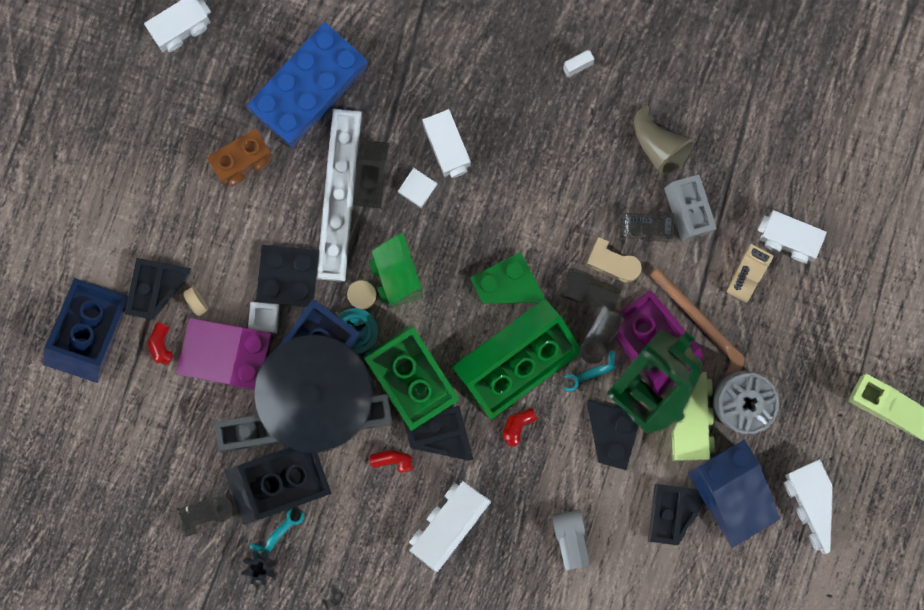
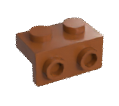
(240, 158)

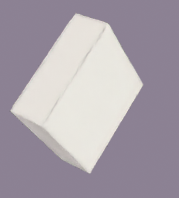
(578, 63)
(417, 188)
(264, 317)

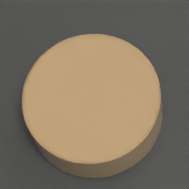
(361, 295)
(195, 301)

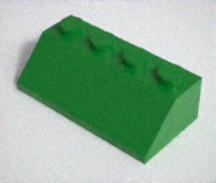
(517, 359)

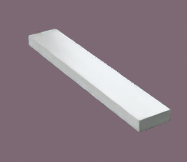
(339, 195)

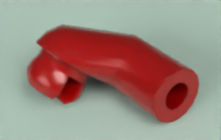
(156, 344)
(514, 426)
(390, 457)

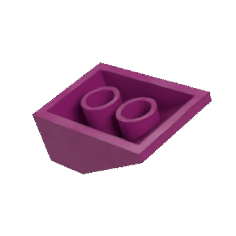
(642, 322)
(223, 353)

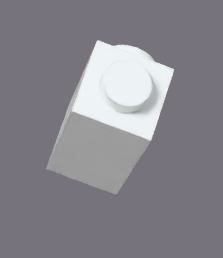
(178, 23)
(447, 144)
(791, 236)

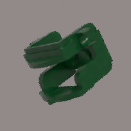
(665, 410)

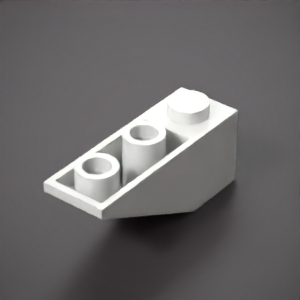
(814, 495)

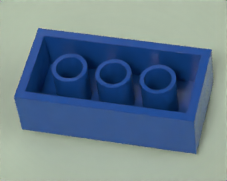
(307, 85)

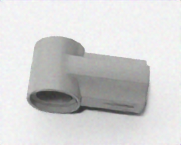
(569, 532)

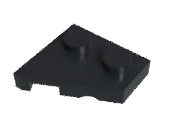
(153, 287)
(612, 434)
(442, 435)
(672, 513)

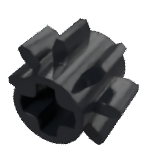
(251, 569)

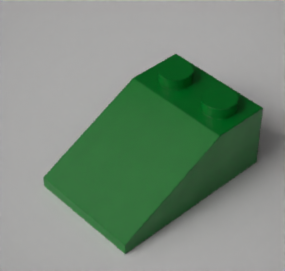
(396, 271)
(411, 377)

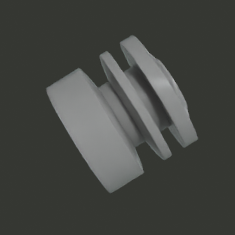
(728, 401)

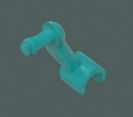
(591, 373)
(278, 533)

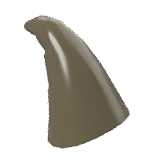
(663, 147)

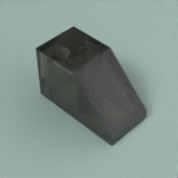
(371, 174)

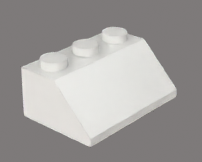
(448, 525)

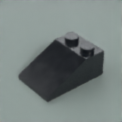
(276, 483)

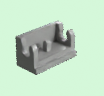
(690, 207)

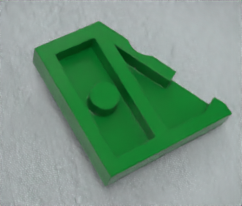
(507, 283)

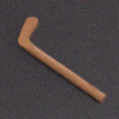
(735, 357)

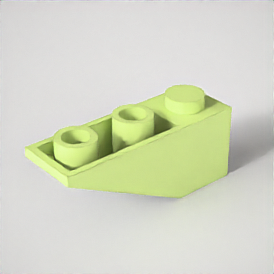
(888, 405)
(691, 435)

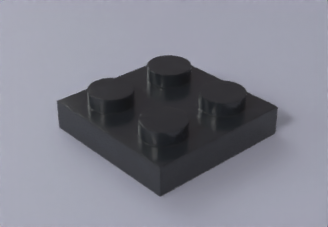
(287, 276)

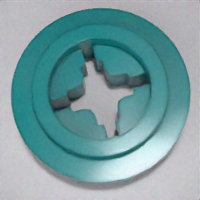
(370, 332)

